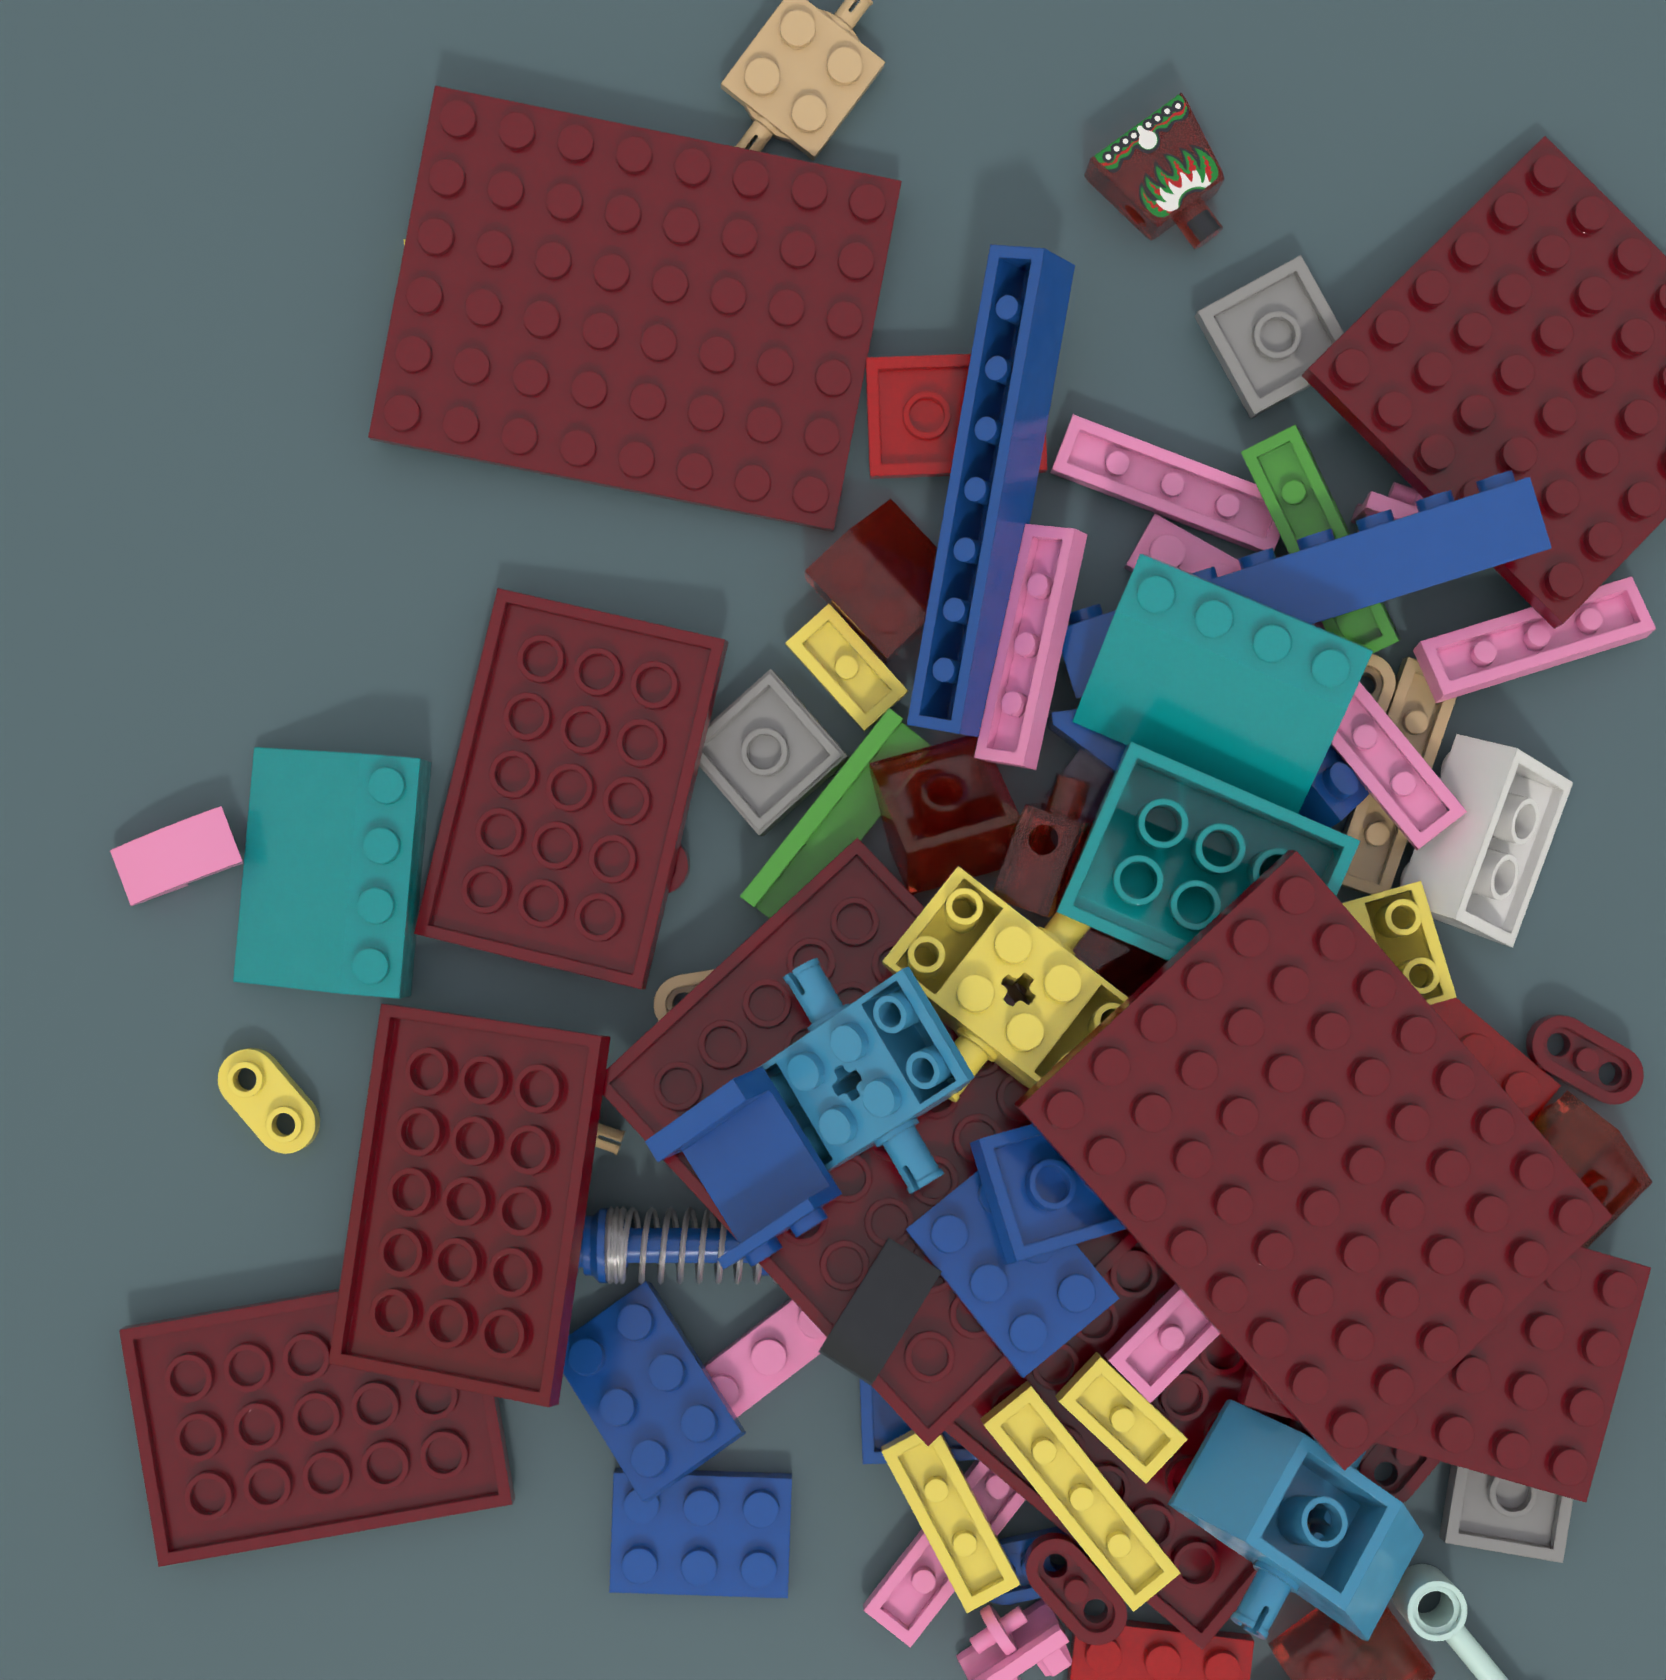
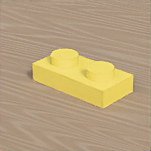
(846, 667)
(1121, 1417)

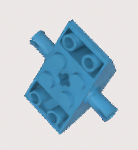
(868, 1071)
(1255, 1493)

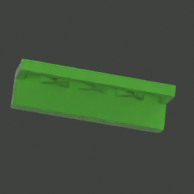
(1304, 506)
(833, 821)

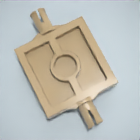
(802, 75)

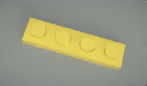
(1080, 1496)

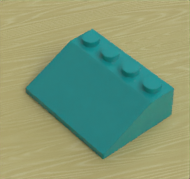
(1221, 683)
(1181, 850)
(332, 871)

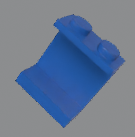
(751, 1164)

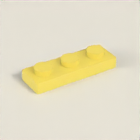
(951, 1519)

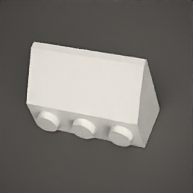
(1490, 858)

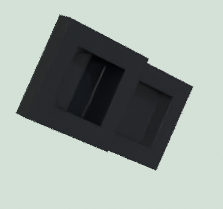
(880, 1311)

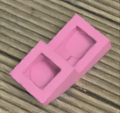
(176, 856)

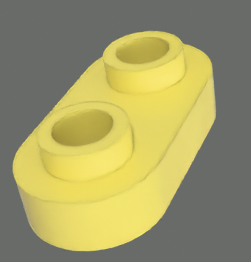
(272, 1095)

